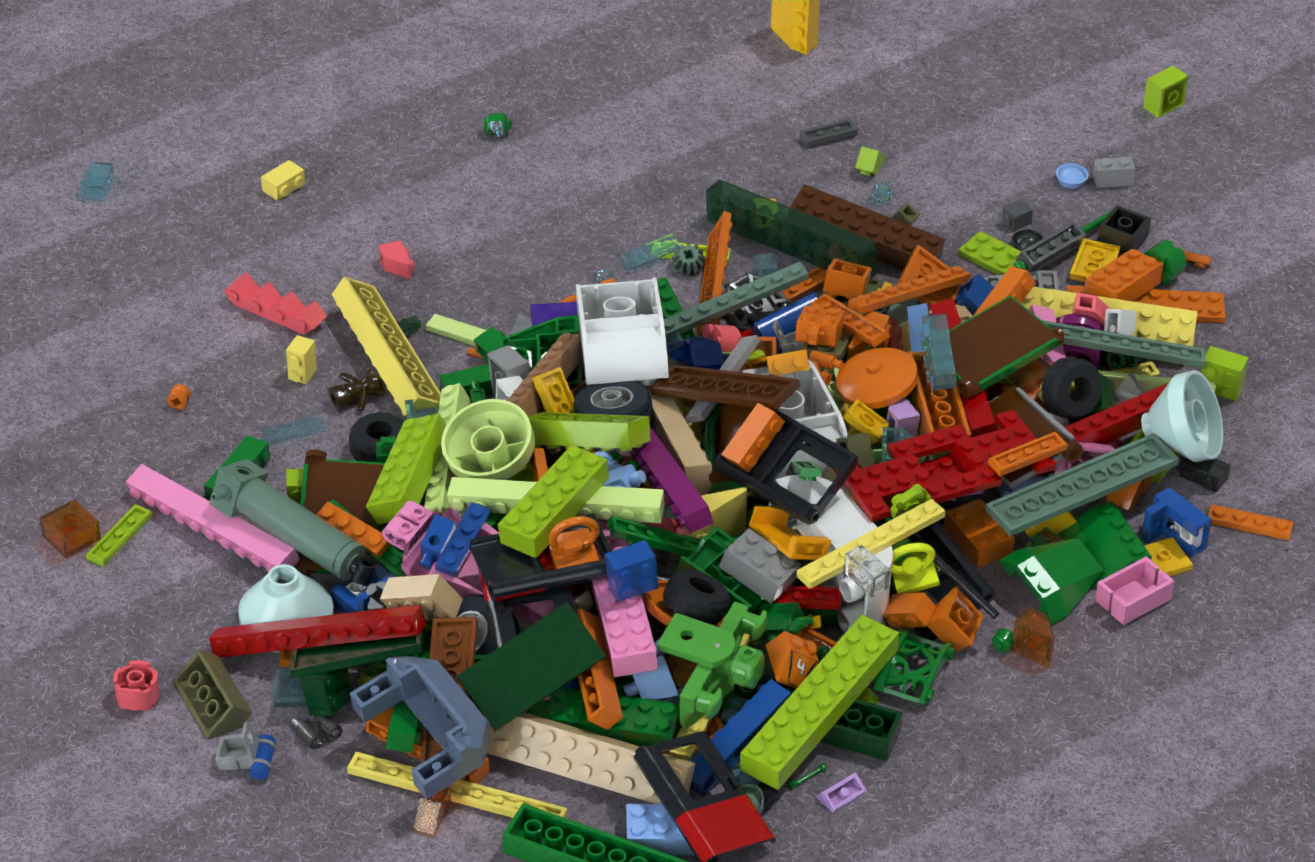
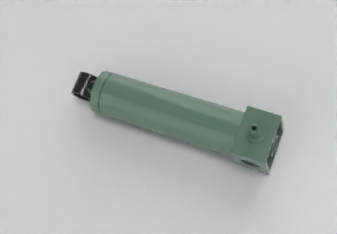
(244, 491)

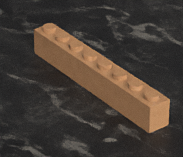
(565, 354)

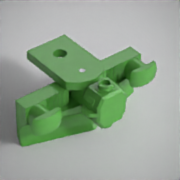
(718, 657)

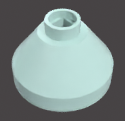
(1187, 417)
(284, 596)

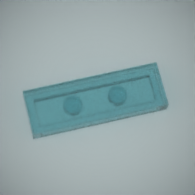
(649, 252)
(293, 430)

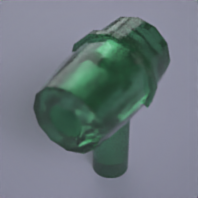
(409, 325)

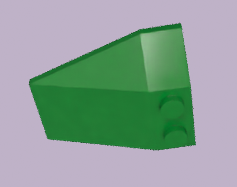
(537, 341)
(1056, 574)

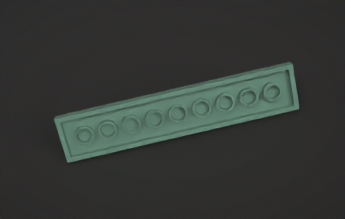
(1081, 484)

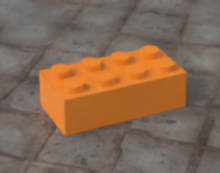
(1125, 277)

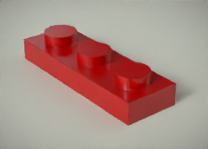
(812, 598)

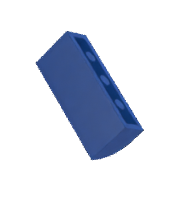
(786, 317)

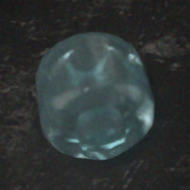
(882, 192)

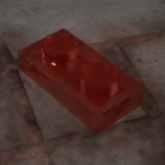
(895, 333)

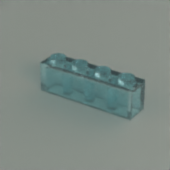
(938, 352)

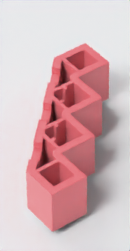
(268, 303)

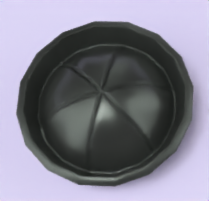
(1024, 238)

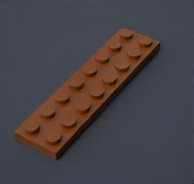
(455, 649)

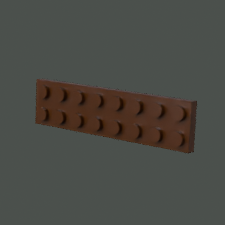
(725, 387)

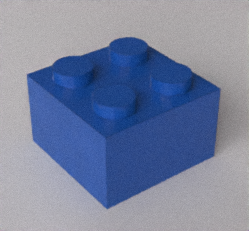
(631, 570)

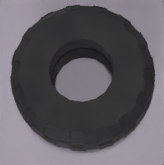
(1057, 384)
(368, 431)
(696, 596)

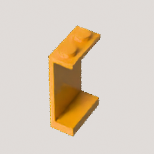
(783, 363)
(772, 525)

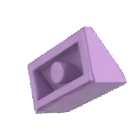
(842, 792)

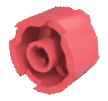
(724, 334)
(136, 686)

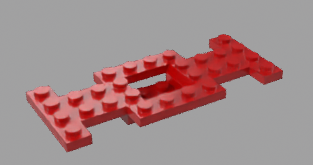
(943, 478)

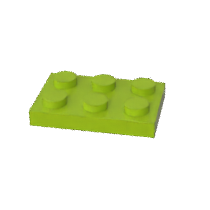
(989, 253)

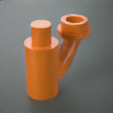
(825, 361)

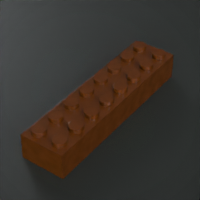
(893, 238)

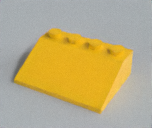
(796, 23)

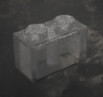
(866, 571)

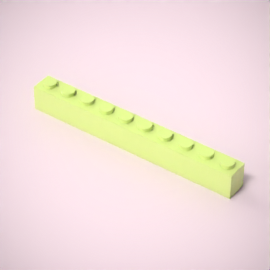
(451, 402)
(503, 495)

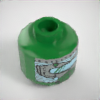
(497, 125)

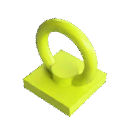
(916, 570)

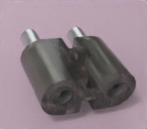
(317, 731)

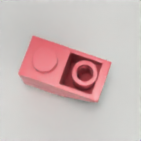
(396, 259)
(1090, 306)

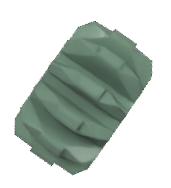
(688, 258)

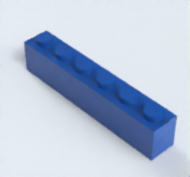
(739, 732)

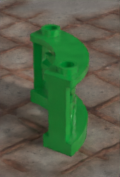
(930, 649)

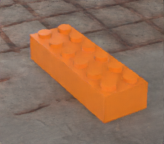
(938, 407)

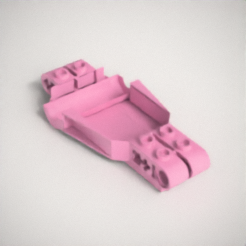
(407, 532)

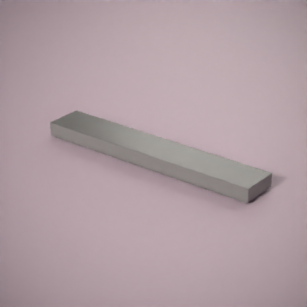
(733, 363)

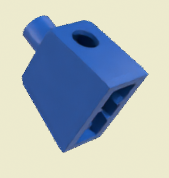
(435, 540)

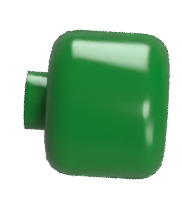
(1003, 640)

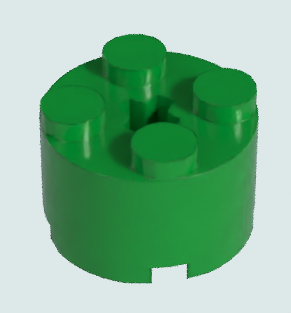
(1172, 257)

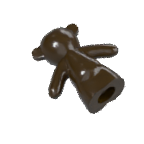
(356, 389)

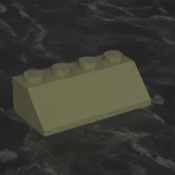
(211, 695)

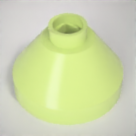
(488, 440)

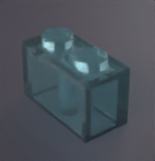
(97, 181)

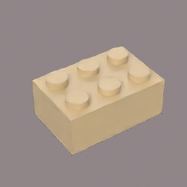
(429, 591)

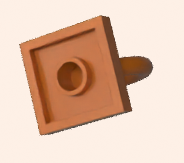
(573, 546)

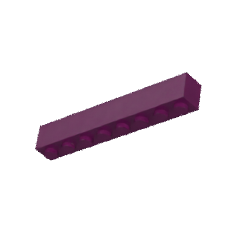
(678, 490)

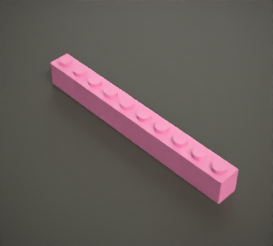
(201, 516)

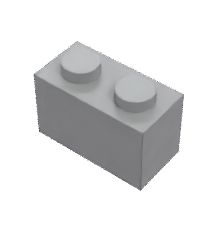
(1113, 172)

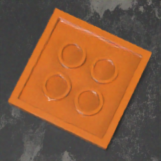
(924, 263)

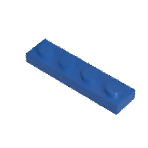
(459, 543)

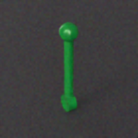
(794, 784)

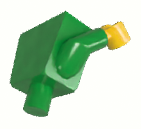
(787, 618)

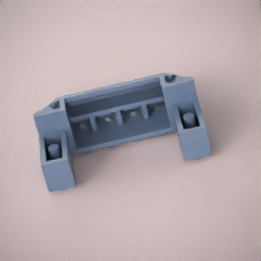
(442, 711)

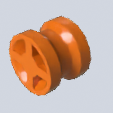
(179, 396)

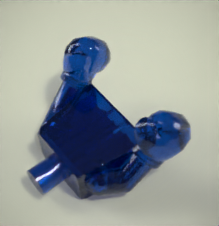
(697, 352)

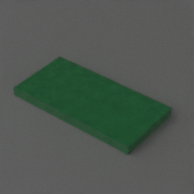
(338, 656)
(531, 667)

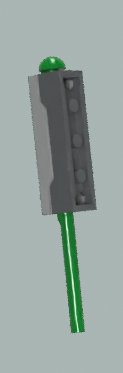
(1055, 245)

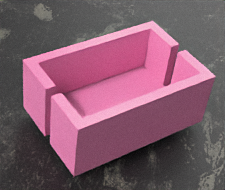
(1134, 590)

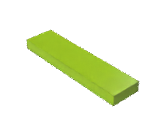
(119, 535)

